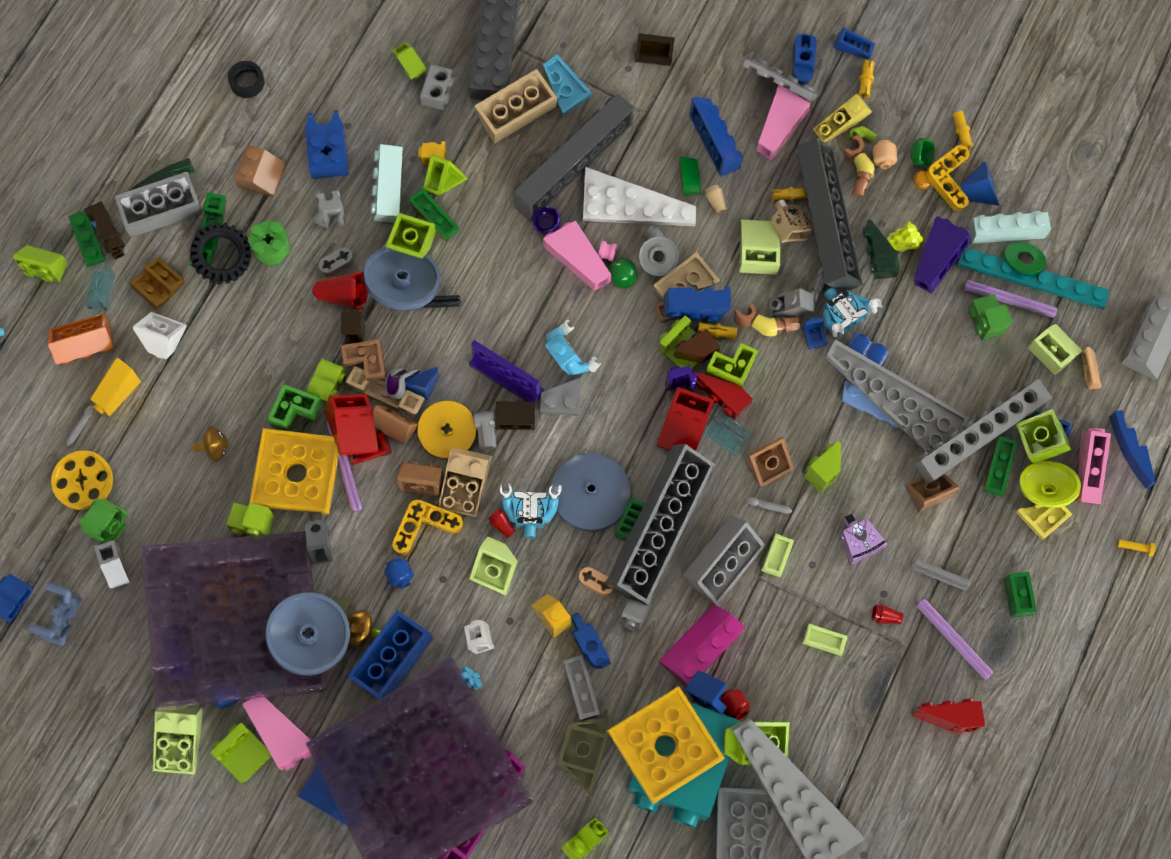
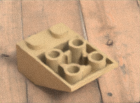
(464, 481)

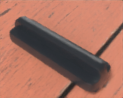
(444, 301)

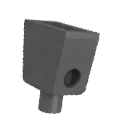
(318, 539)

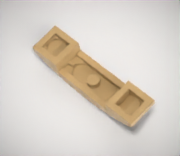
(375, 389)

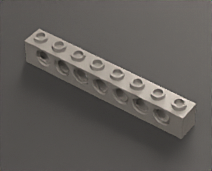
(1036, 395)

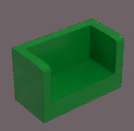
(1020, 594)

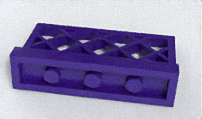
(505, 373)

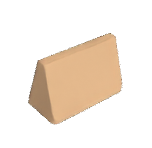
(1090, 369)

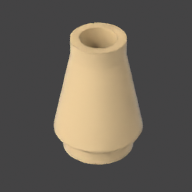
(716, 199)

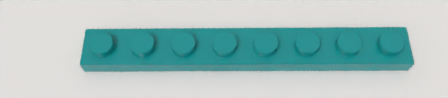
(1042, 281)

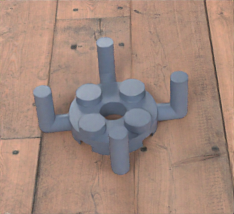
(61, 616)

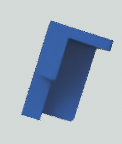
(706, 691)

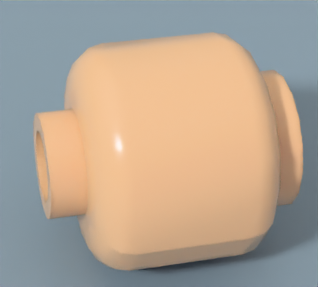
(884, 154)

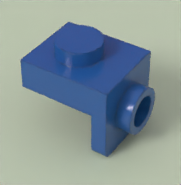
(814, 333)

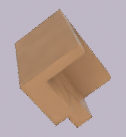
(369, 354)

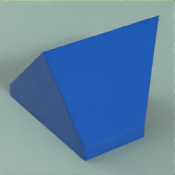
(980, 186)
(423, 382)

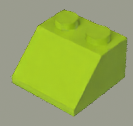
(411, 236)
(1043, 436)

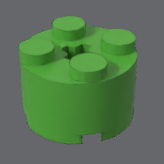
(278, 241)
(103, 521)

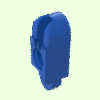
(803, 69)
(589, 643)

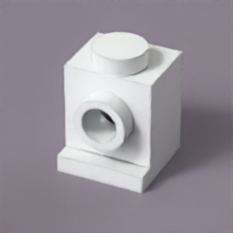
(475, 643)

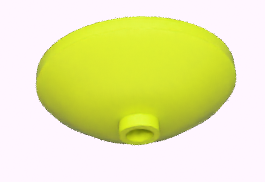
(1050, 484)

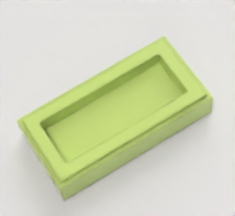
(777, 555)
(824, 639)

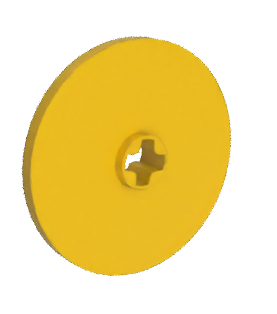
(436, 418)

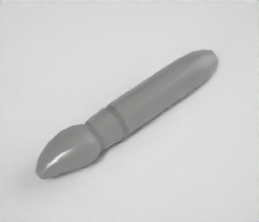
(80, 425)
(768, 505)

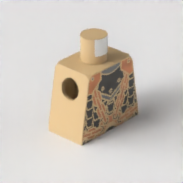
(791, 223)

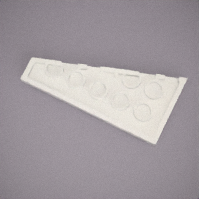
(623, 202)

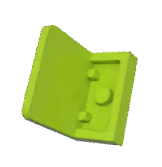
(679, 332)
(241, 752)

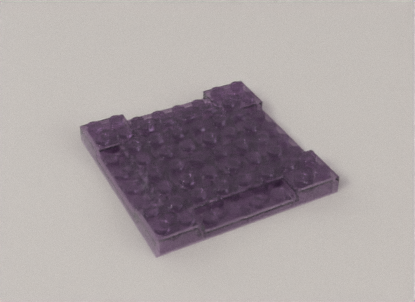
(212, 613)
(419, 769)

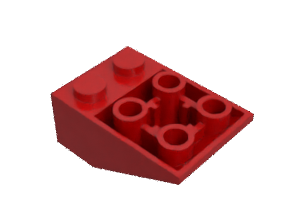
(685, 420)
(352, 424)
(957, 717)

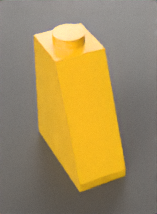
(114, 388)
(552, 615)

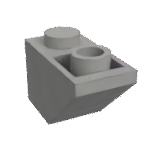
(792, 304)
(112, 564)
(633, 615)

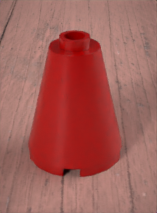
(342, 290)

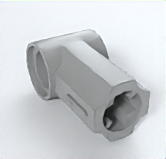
(486, 434)

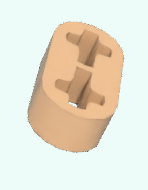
(594, 586)

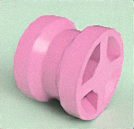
(607, 251)

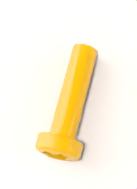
(1149, 549)

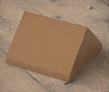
(394, 423)
(770, 462)
(933, 493)

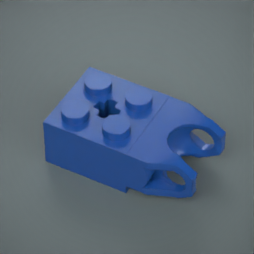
(326, 148)

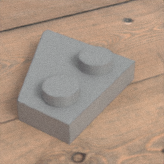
(562, 399)

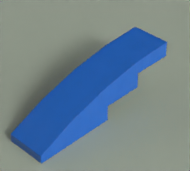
(1135, 455)

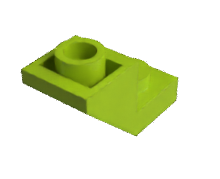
(409, 60)
(585, 839)

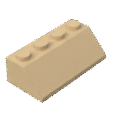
(516, 106)

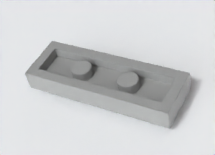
(581, 687)

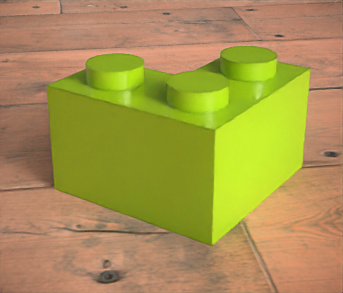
(734, 369)
(250, 520)

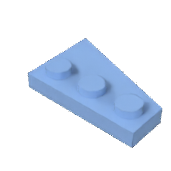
(856, 399)

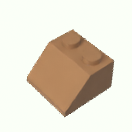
(259, 171)
(420, 478)

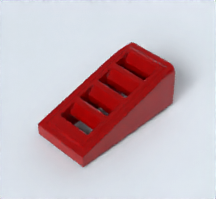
(386, 449)

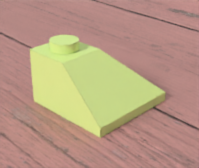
(494, 566)

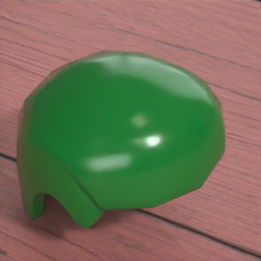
(922, 152)
(623, 273)

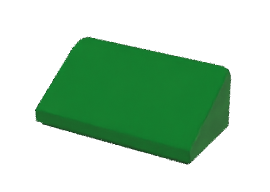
(689, 176)

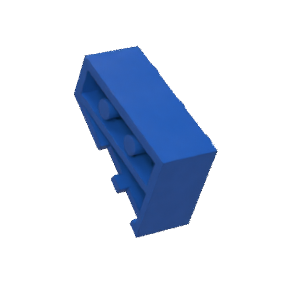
(697, 305)

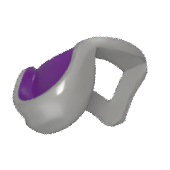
(396, 384)

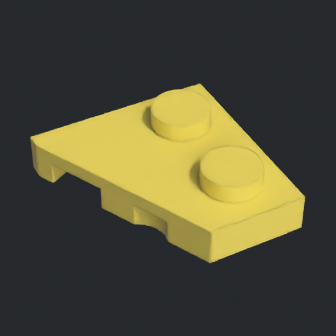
(1044, 519)

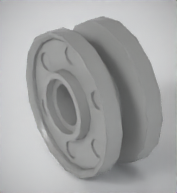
(669, 260)

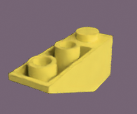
(843, 118)

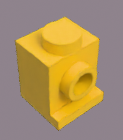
(431, 148)

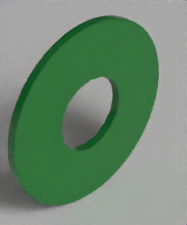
(1012, 260)

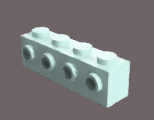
(387, 183)
(1009, 227)

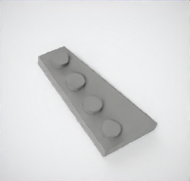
(805, 91)

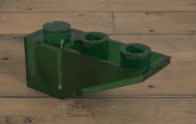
(883, 256)

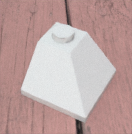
(159, 334)

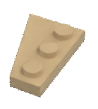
(690, 273)

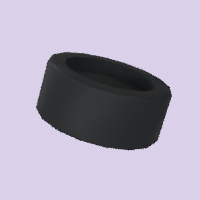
(241, 67)

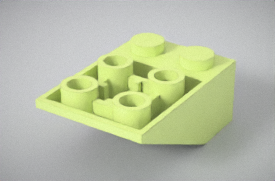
(759, 247)
(177, 740)

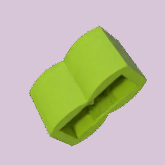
(326, 380)

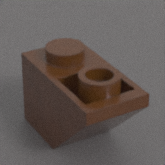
(698, 348)

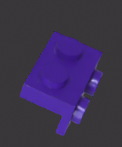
(681, 377)

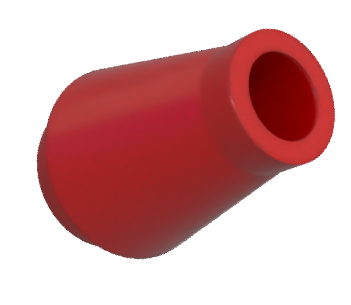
(502, 523)
(886, 615)

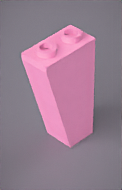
(783, 119)
(577, 254)
(1092, 464)
(278, 733)

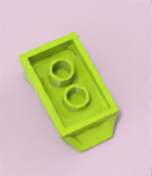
(775, 730)

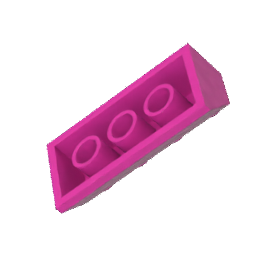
(702, 644)

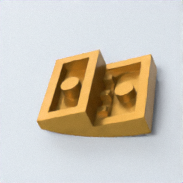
(157, 283)

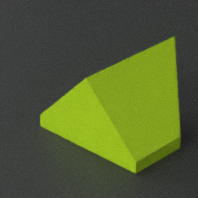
(442, 176)

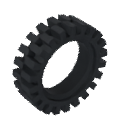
(229, 233)

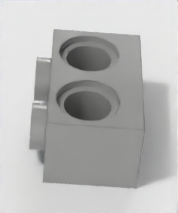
(433, 86)

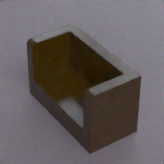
(654, 49)
(352, 327)
(515, 415)

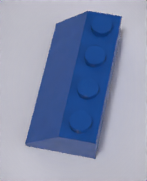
(715, 136)
(390, 656)

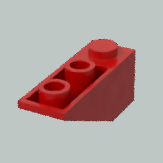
(728, 395)

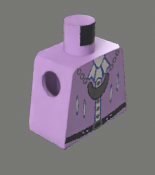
(860, 539)

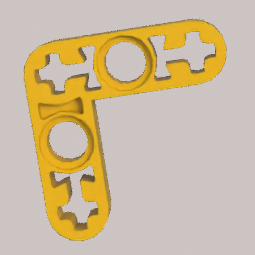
(944, 178)
(424, 516)

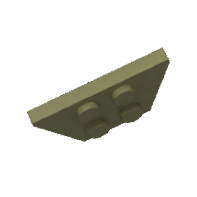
(584, 750)

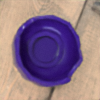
(546, 220)

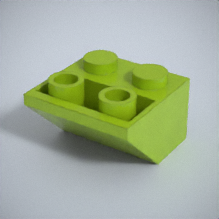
(41, 263)
(825, 469)

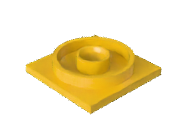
(281, 451)
(669, 717)

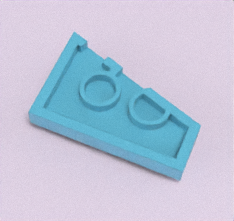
(565, 85)

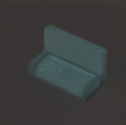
(101, 290)
(727, 433)

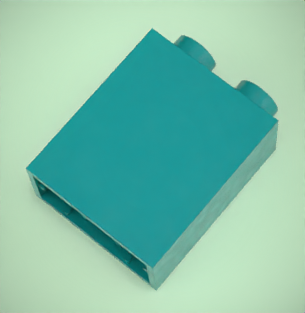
(697, 796)

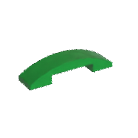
(213, 212)

